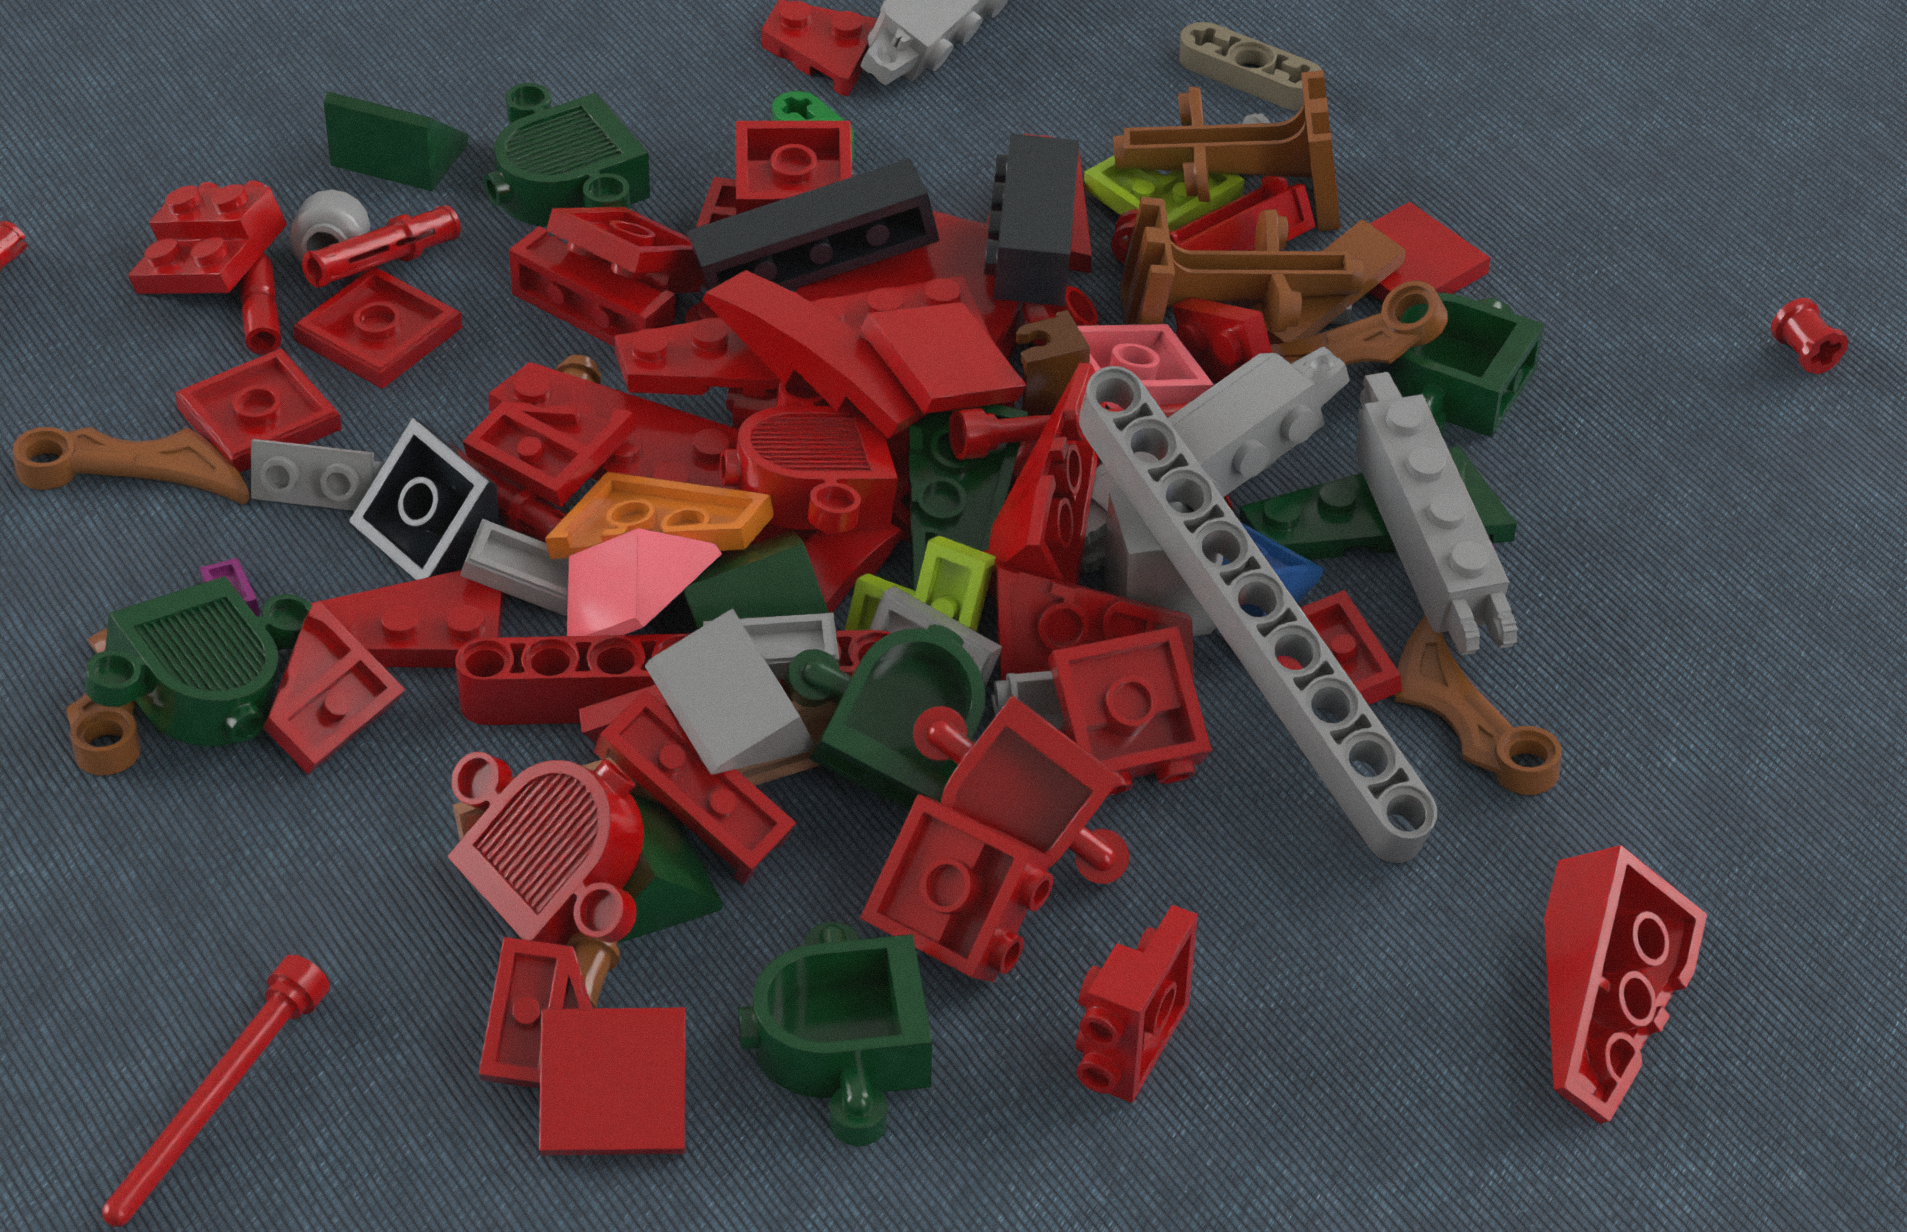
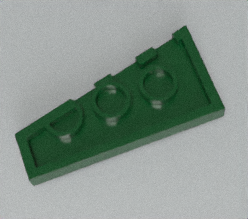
(953, 494)
(1343, 514)

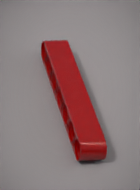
(558, 675)

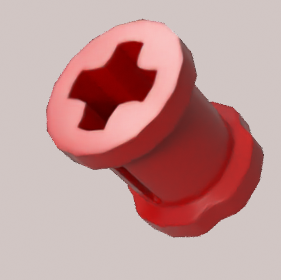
(1809, 336)

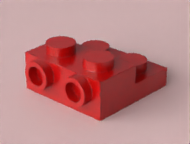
(788, 159)
(208, 238)
(630, 245)
(1133, 705)
(959, 890)
(1135, 1006)

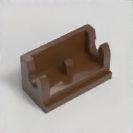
(1050, 366)

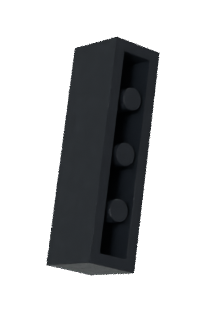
(1032, 219)
(820, 230)

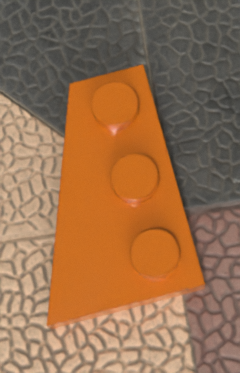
(664, 506)

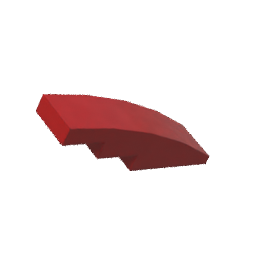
(809, 342)

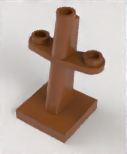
(1274, 149)
(1165, 274)

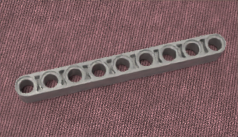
(1256, 639)

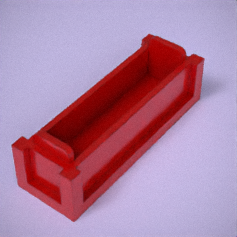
(1235, 223)
(584, 289)
(718, 807)

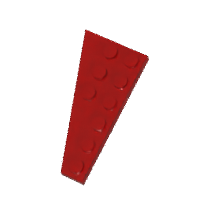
(665, 441)

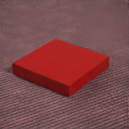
(1431, 253)
(377, 327)
(943, 357)
(257, 401)
(612, 1081)

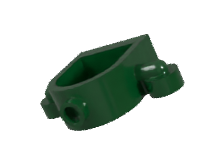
(564, 157)
(1473, 365)
(197, 661)
(878, 706)
(843, 1025)

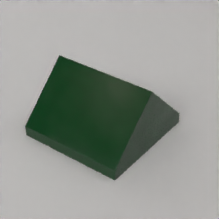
(390, 142)
(758, 582)
(669, 877)

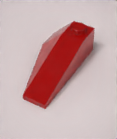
(1050, 502)
(1613, 960)

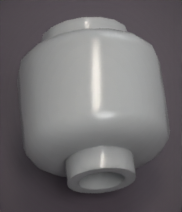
(327, 220)

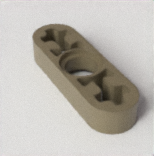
(1220, 52)

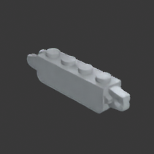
(921, 34)
(1236, 428)
(1431, 517)

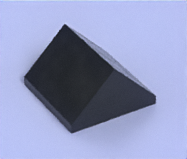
(426, 504)

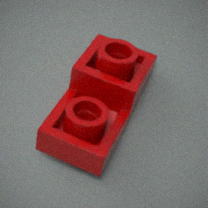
(847, 556)

